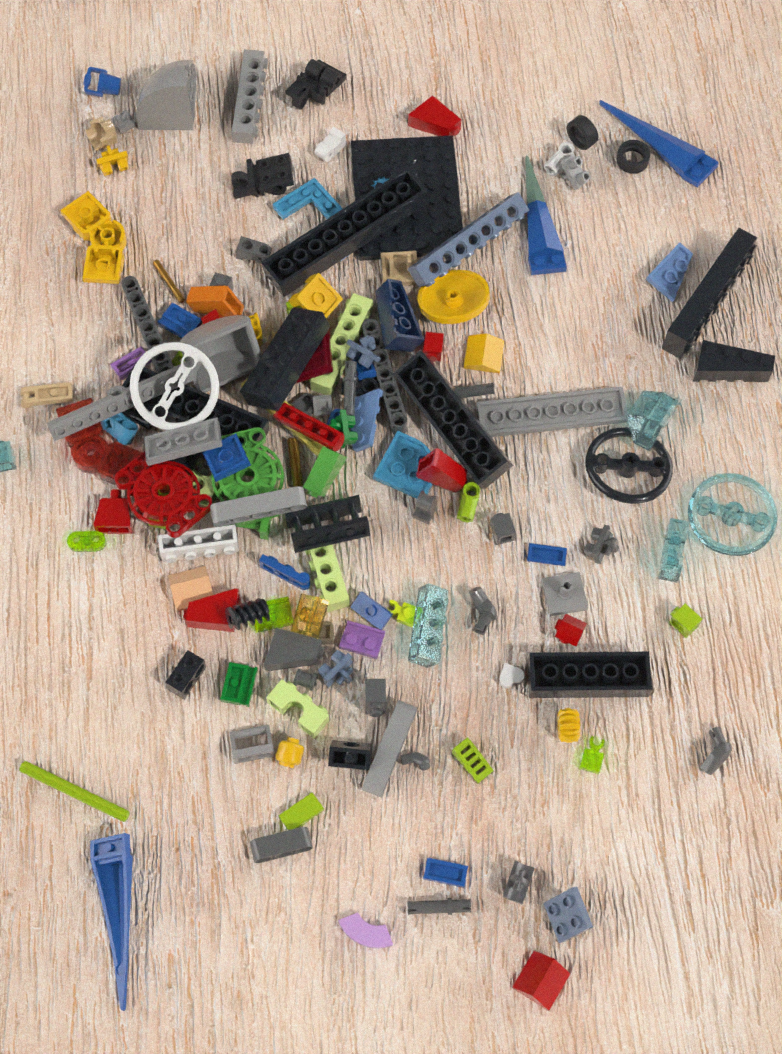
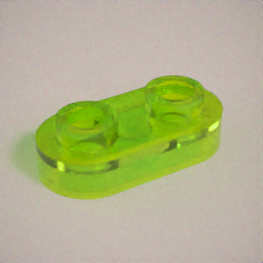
(86, 542)

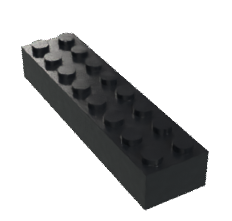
(710, 293)
(192, 402)
(453, 419)

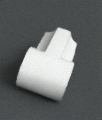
(553, 165)

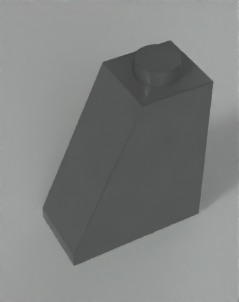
(292, 651)

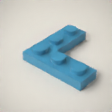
(305, 194)

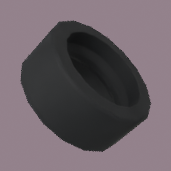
(582, 132)
(633, 167)

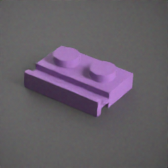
(362, 639)

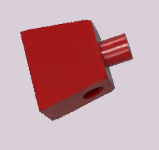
(113, 515)

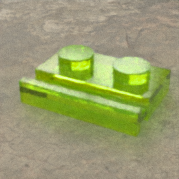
(280, 615)

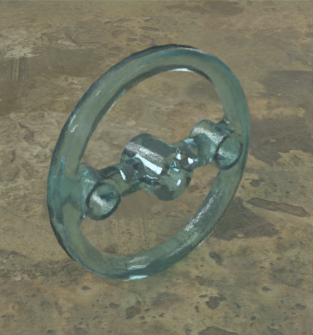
(728, 519)

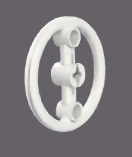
(188, 350)

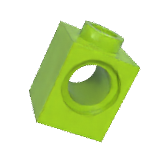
(685, 620)

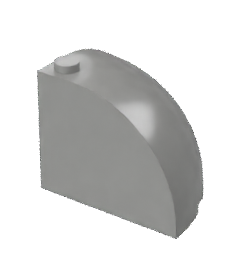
(168, 98)

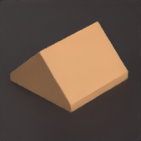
(189, 586)

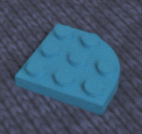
(400, 465)

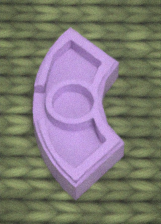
(364, 933)

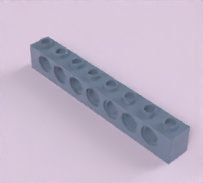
(420, 270)

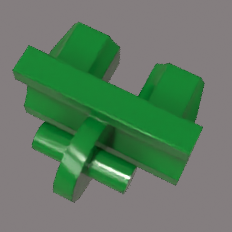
(342, 424)

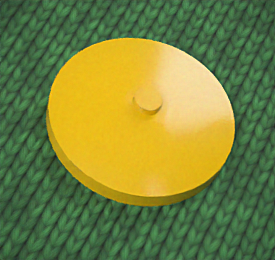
(454, 297)

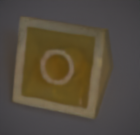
(309, 616)

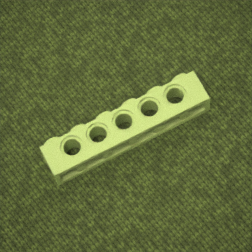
(356, 305)

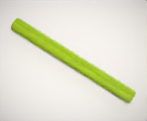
(74, 791)

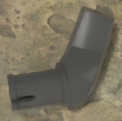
(484, 607)
(719, 754)

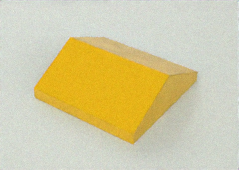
(484, 353)

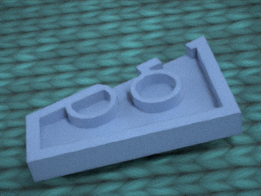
(670, 272)
(365, 415)

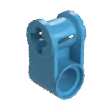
(120, 428)

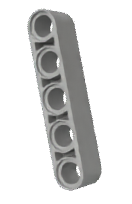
(258, 506)
(389, 748)

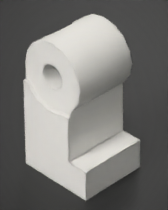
(331, 144)

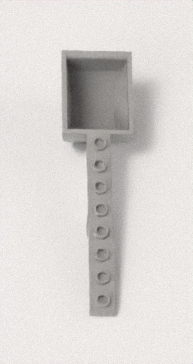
(225, 341)

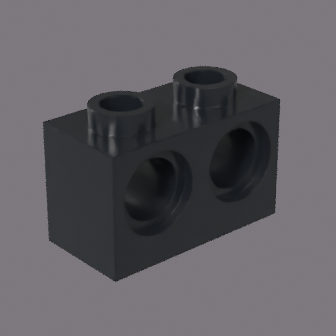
(185, 674)

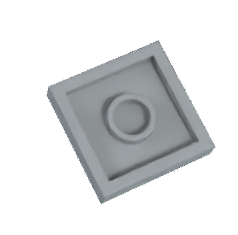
(564, 594)

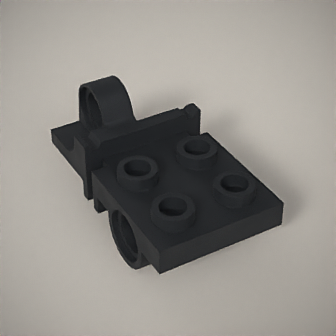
(316, 83)
(268, 174)

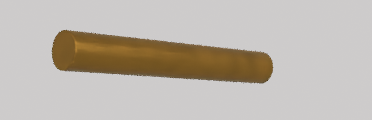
(169, 281)

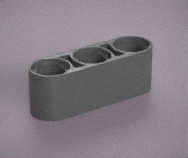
(281, 844)

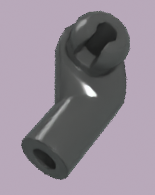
(418, 758)

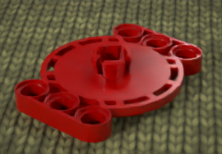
(168, 478)

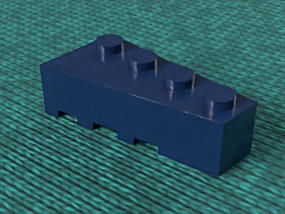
(397, 318)

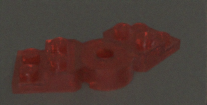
(107, 457)

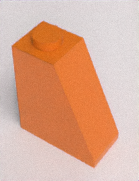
(207, 298)

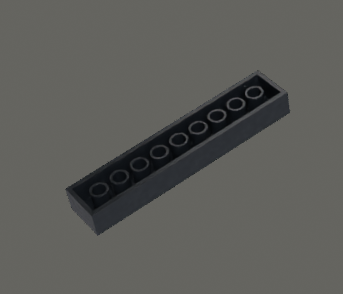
(345, 231)

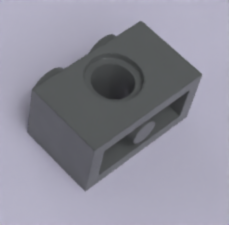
(375, 697)

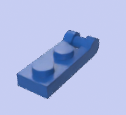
(285, 572)

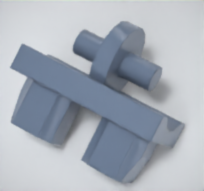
(367, 357)
(338, 672)

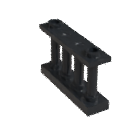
(329, 534)

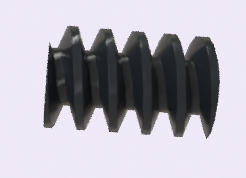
(247, 612)

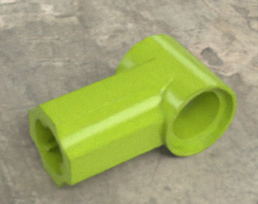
(468, 503)

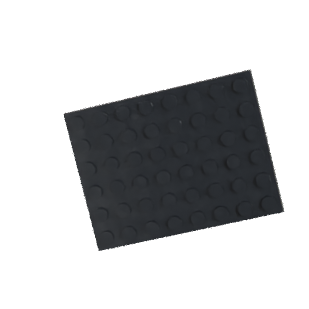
(434, 165)

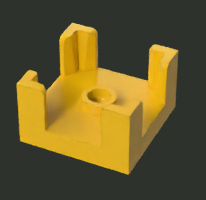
(317, 296)

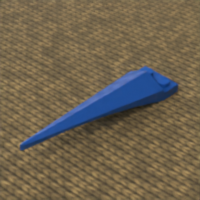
(683, 157)
(113, 875)

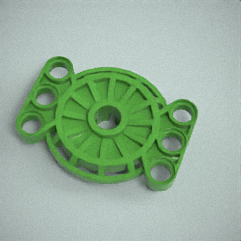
(261, 467)

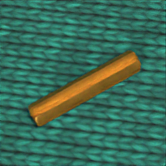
(295, 462)

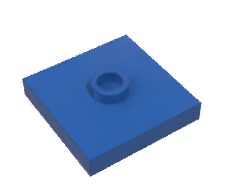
(227, 459)

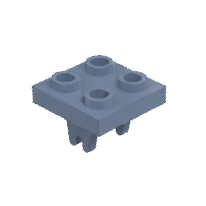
(568, 915)

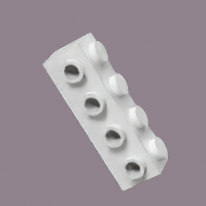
(199, 543)

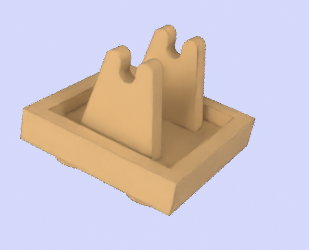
(396, 264)

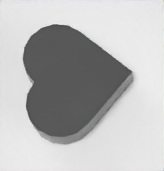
(304, 403)

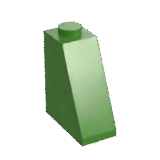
(324, 472)

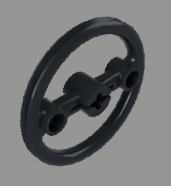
(627, 467)

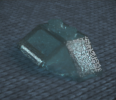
(650, 416)

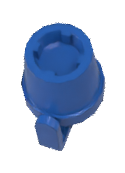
(106, 85)

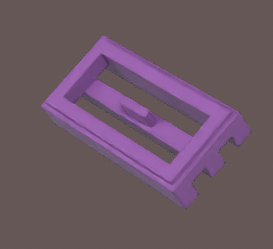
(124, 371)

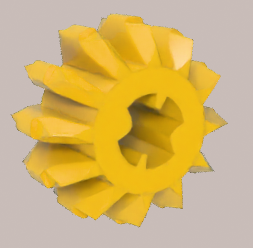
(568, 725)

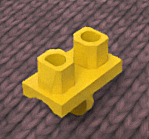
(110, 158)

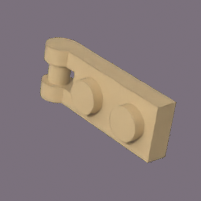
(46, 394)

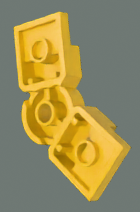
(94, 223)

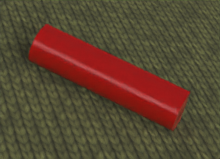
(310, 427)

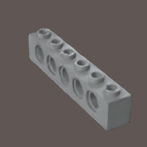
(248, 96)

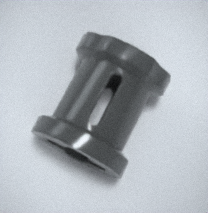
(305, 679)

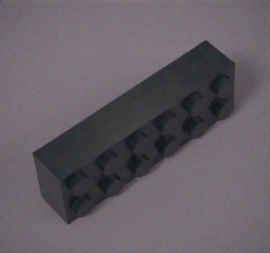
(285, 359)
(589, 674)

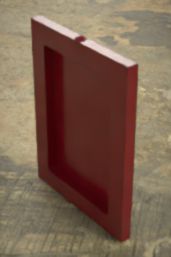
(320, 362)

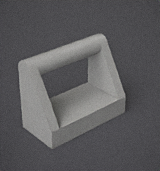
(255, 752)

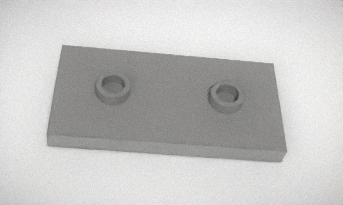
(182, 441)

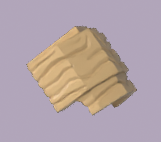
(101, 133)

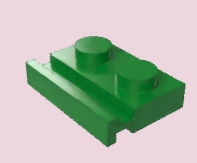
(239, 684)

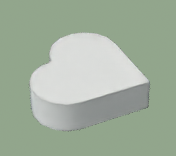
(510, 675)

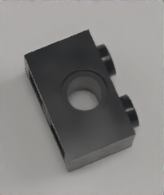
(350, 755)

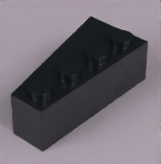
(732, 363)

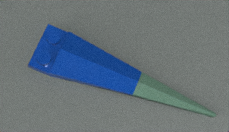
(544, 245)

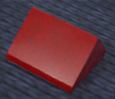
(541, 979)

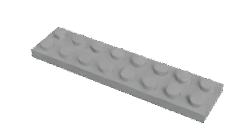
(553, 411)

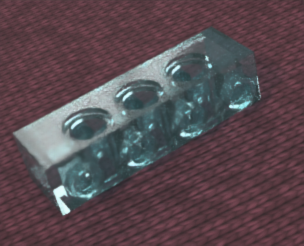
(422, 634)

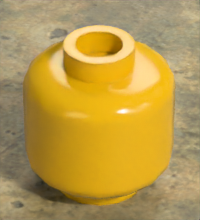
(289, 752)

